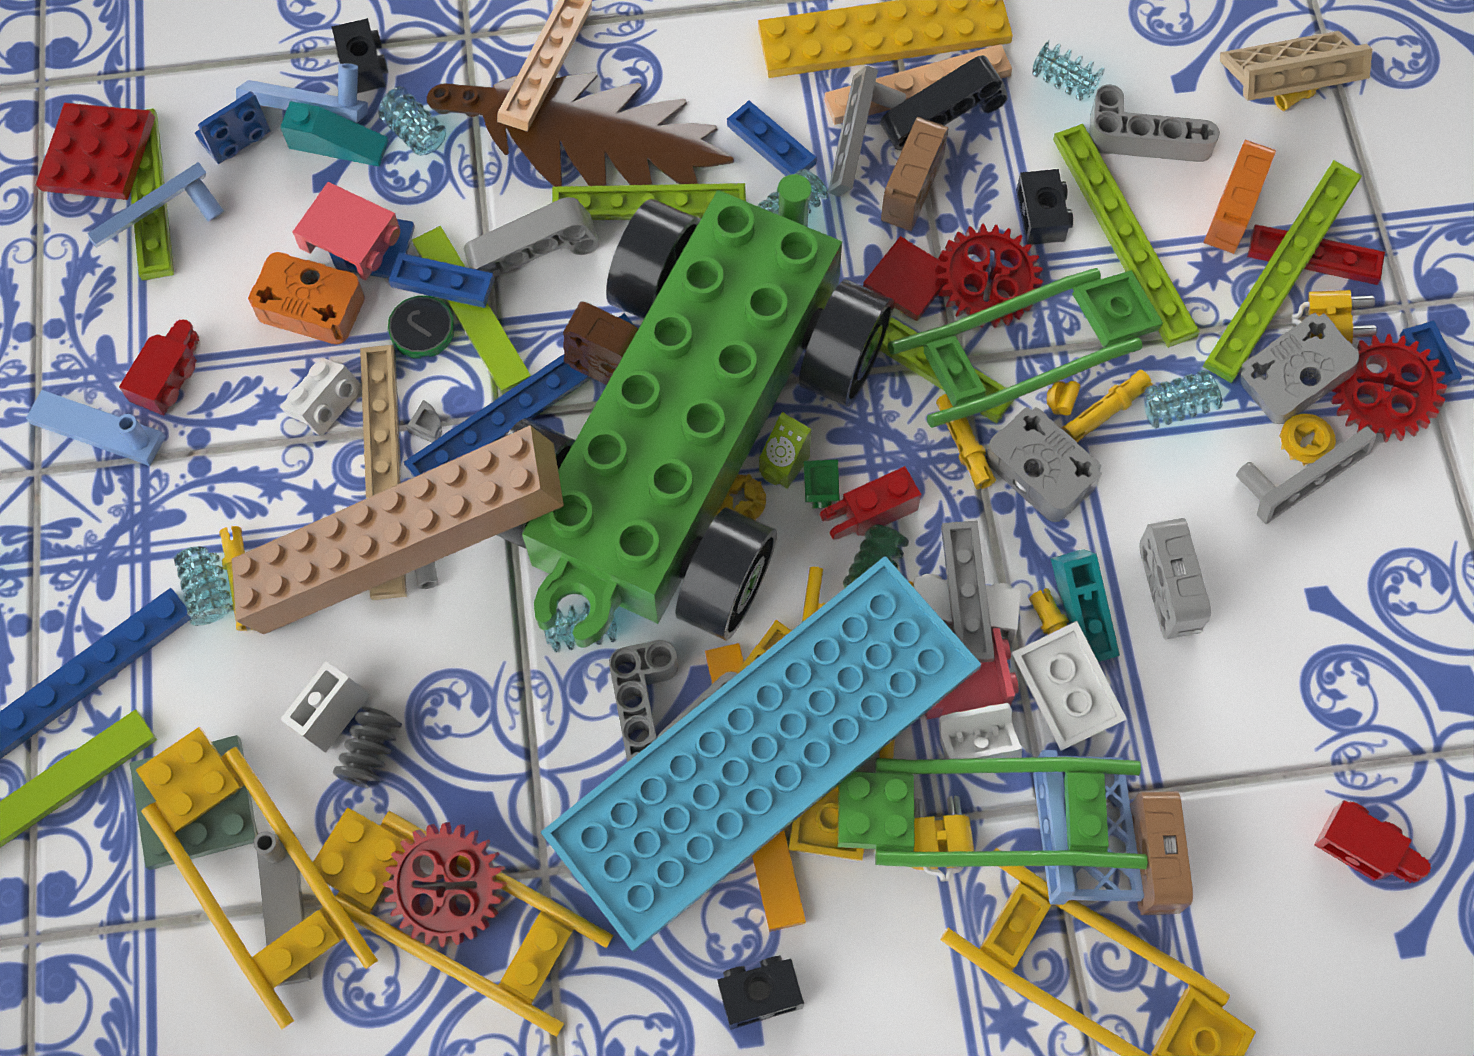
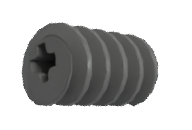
(366, 747)

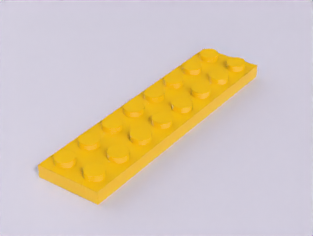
(880, 33)

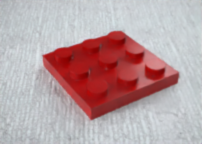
(95, 151)

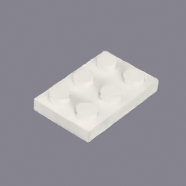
(1068, 686)

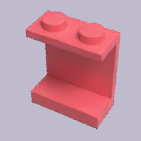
(348, 228)
(987, 686)

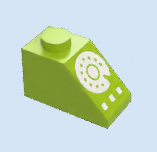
(785, 451)

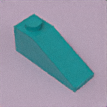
(331, 135)
(1086, 601)

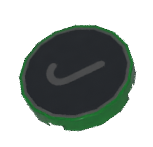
(421, 326)

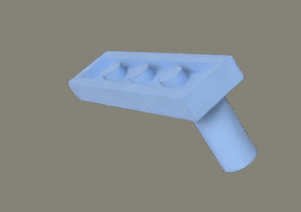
(344, 104)
(188, 181)
(95, 427)

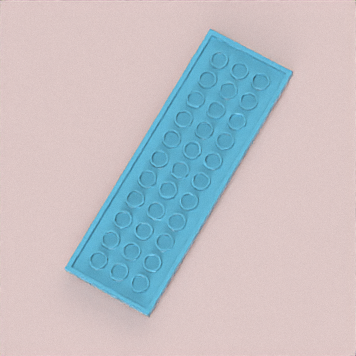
(759, 752)

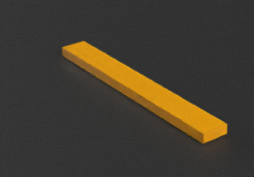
(773, 860)

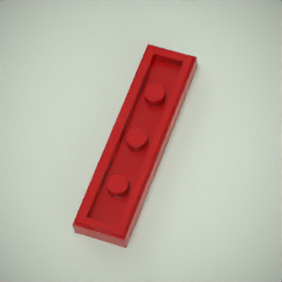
(1329, 258)

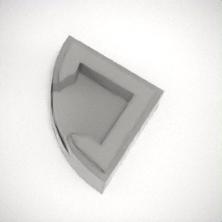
(425, 423)

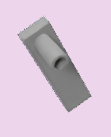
(862, 92)
(1279, 499)
(967, 588)
(279, 893)

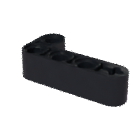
(948, 99)

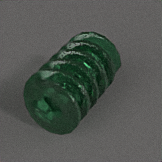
(879, 542)

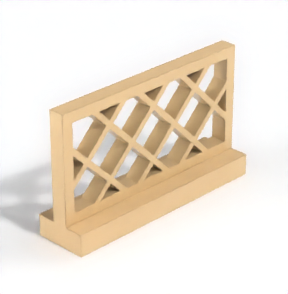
(1298, 64)

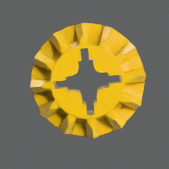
(1304, 425)
(752, 491)

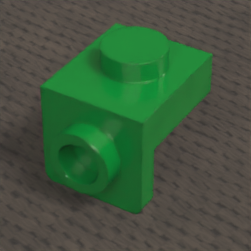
(821, 482)

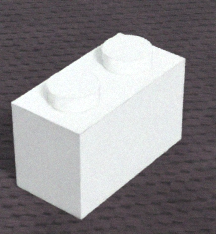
(325, 706)

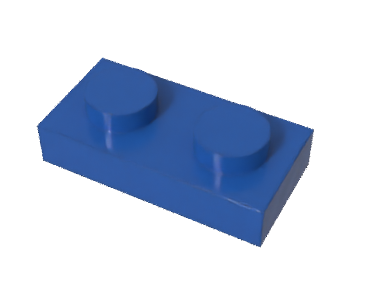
(1431, 338)

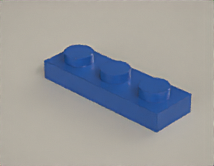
(770, 140)
(441, 280)

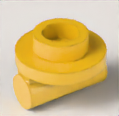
(1062, 397)

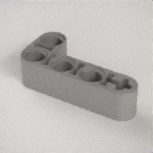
(1190, 140)
(534, 236)
(635, 685)

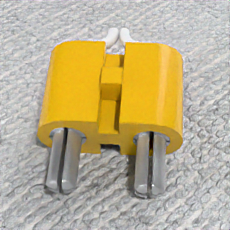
(1338, 308)
(943, 835)

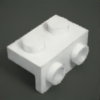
(322, 395)
(979, 733)

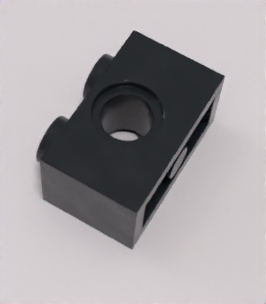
(359, 46)
(1040, 223)
(745, 1010)

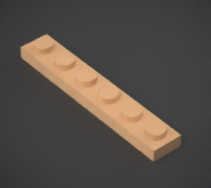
(543, 63)
(917, 79)

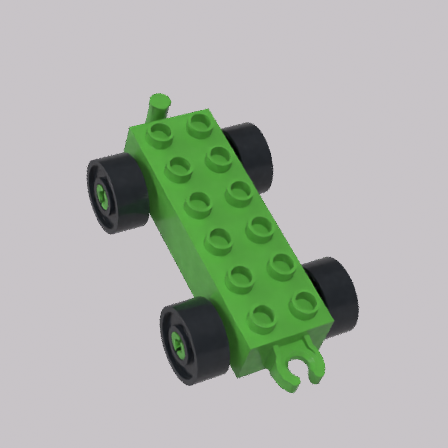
(720, 333)

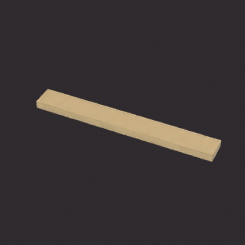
(381, 437)

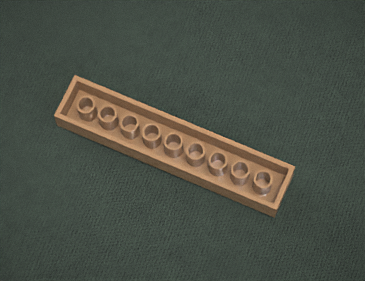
(397, 531)

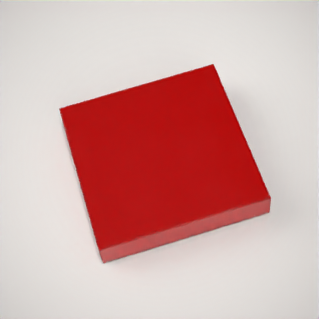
(907, 277)

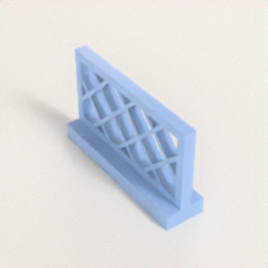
(1052, 820)

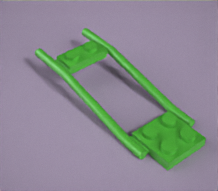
(1112, 306)
(879, 812)

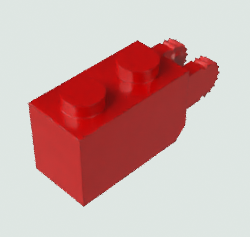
(162, 368)
(874, 503)
(1370, 845)

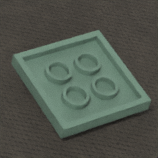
(220, 829)

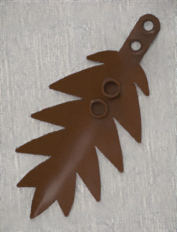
(590, 130)

